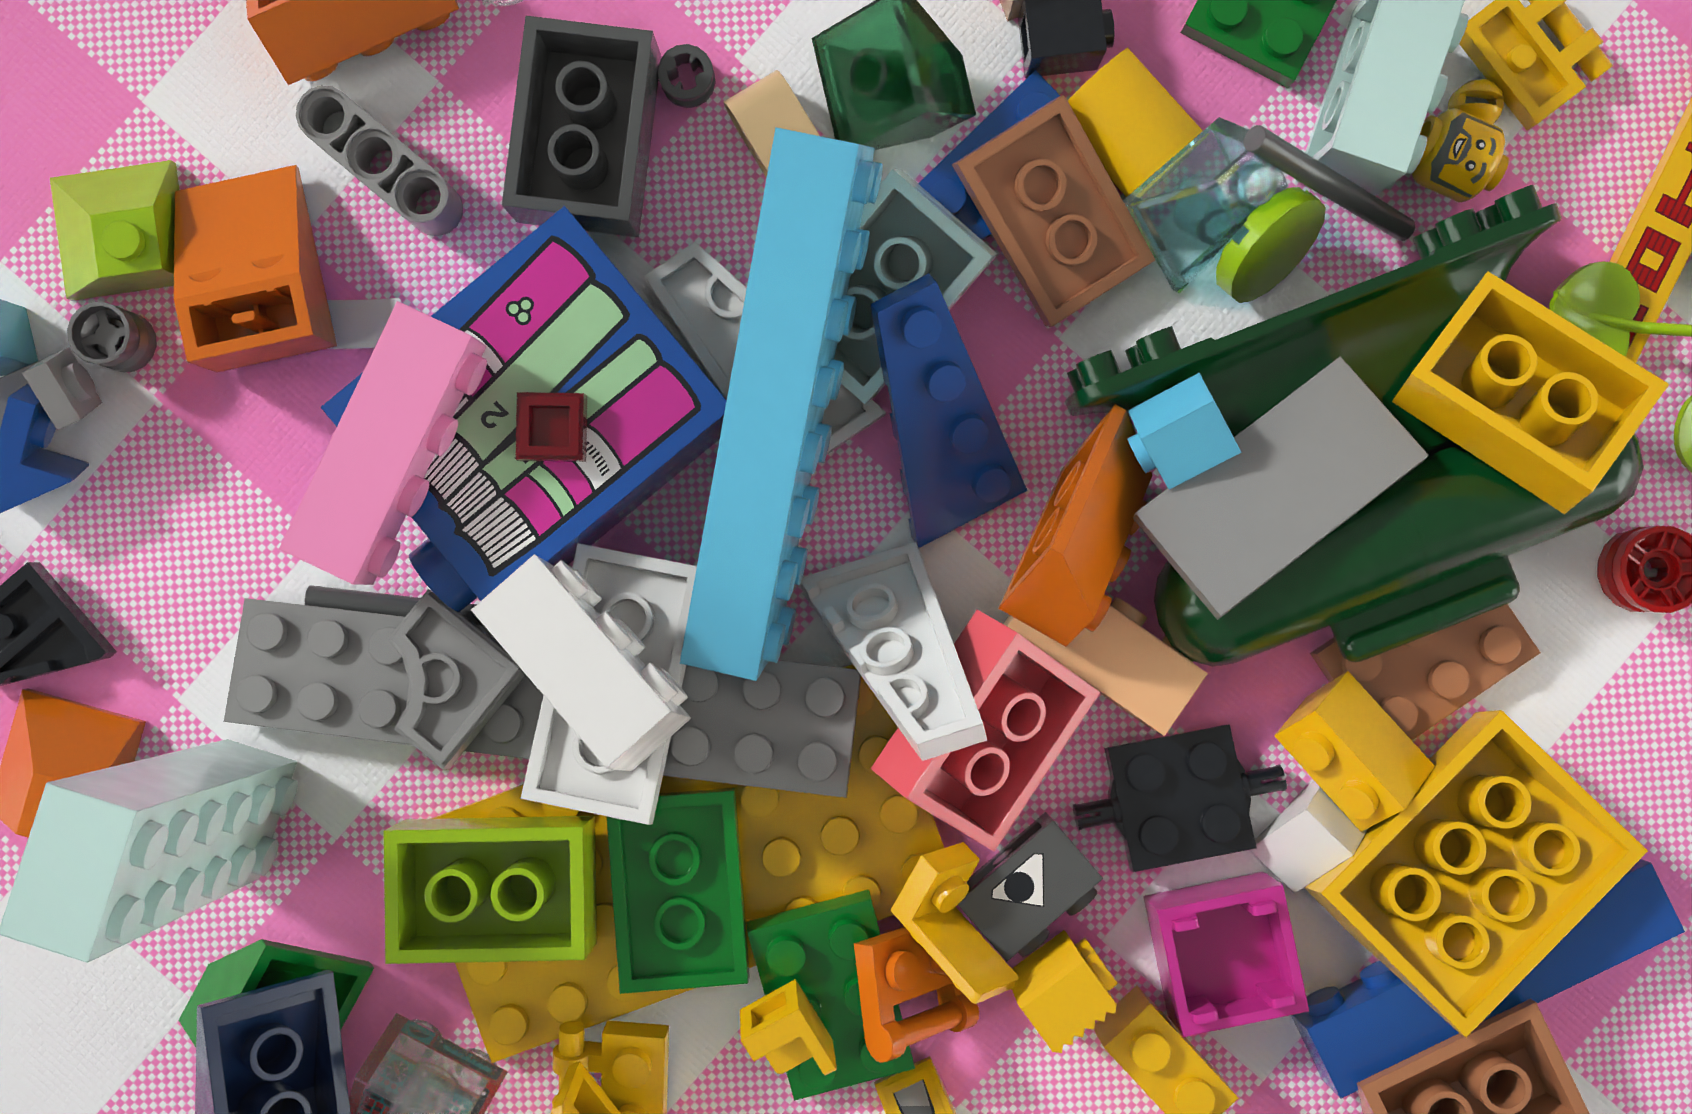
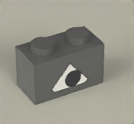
(1029, 888)

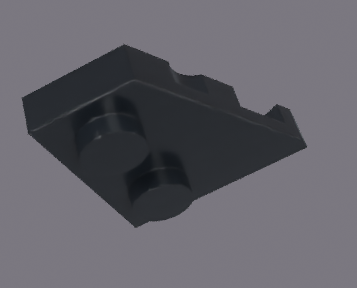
(43, 628)

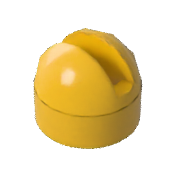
(1479, 89)

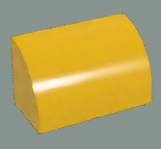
(1131, 121)

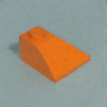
(56, 741)

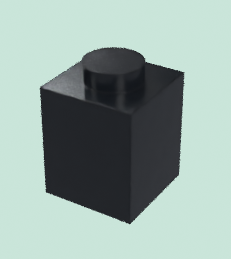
(1064, 35)

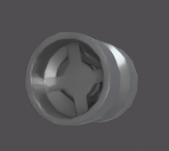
(98, 330)

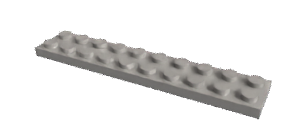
(345, 679)

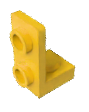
(931, 916)

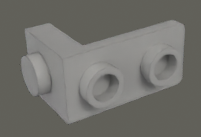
(60, 386)

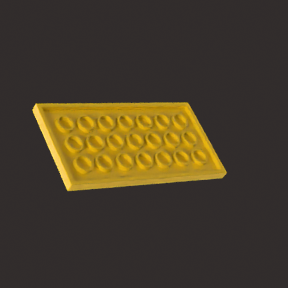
(791, 854)

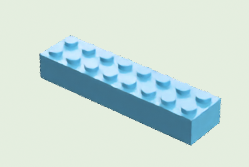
(777, 401)

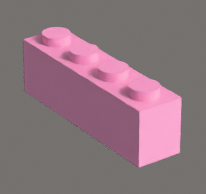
(385, 447)

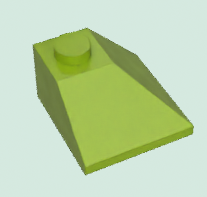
(116, 229)

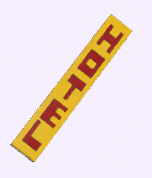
(1660, 231)

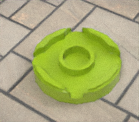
(1273, 247)

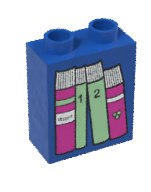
(554, 324)

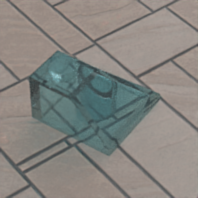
(1202, 201)

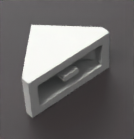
(1307, 839)

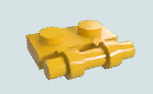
(1524, 61)
(629, 1060)

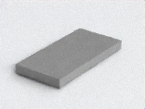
(1292, 485)

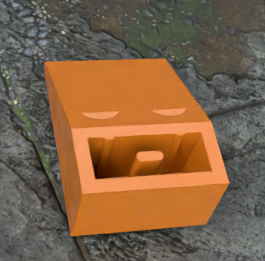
(248, 272)

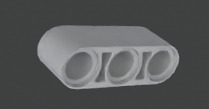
(361, 140)

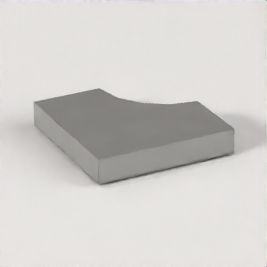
(453, 676)

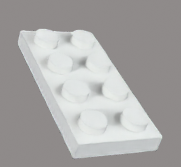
(655, 604)

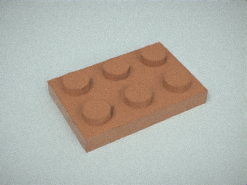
(1054, 211)
(1439, 671)

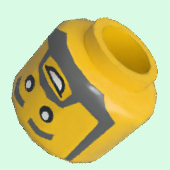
(1461, 155)

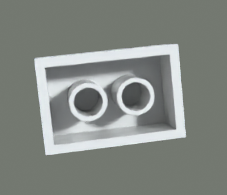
(584, 662)

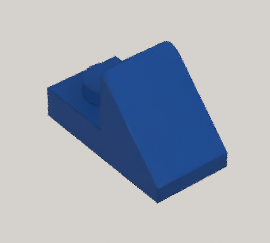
(25, 465)

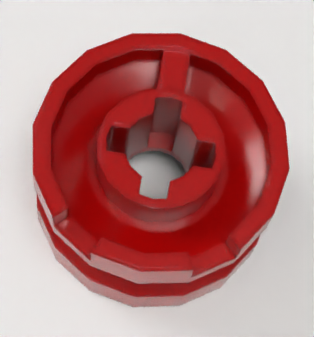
(1623, 575)

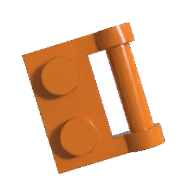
(894, 971)

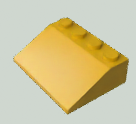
(1479, 871)

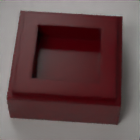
(551, 427)

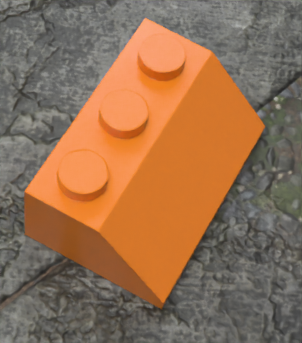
(316, 35)
(1081, 535)

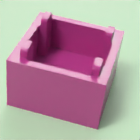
(1226, 953)

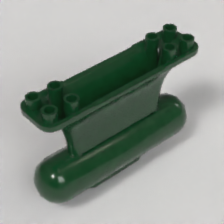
(1435, 538)

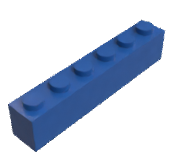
(1383, 1021)

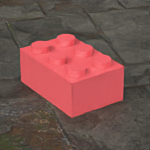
(1028, 717)

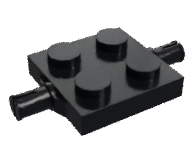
(1179, 798)

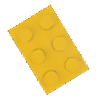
(1530, 393)

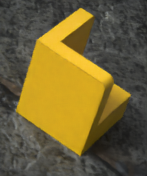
(786, 1031)

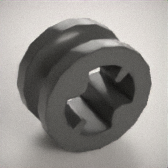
(668, 71)

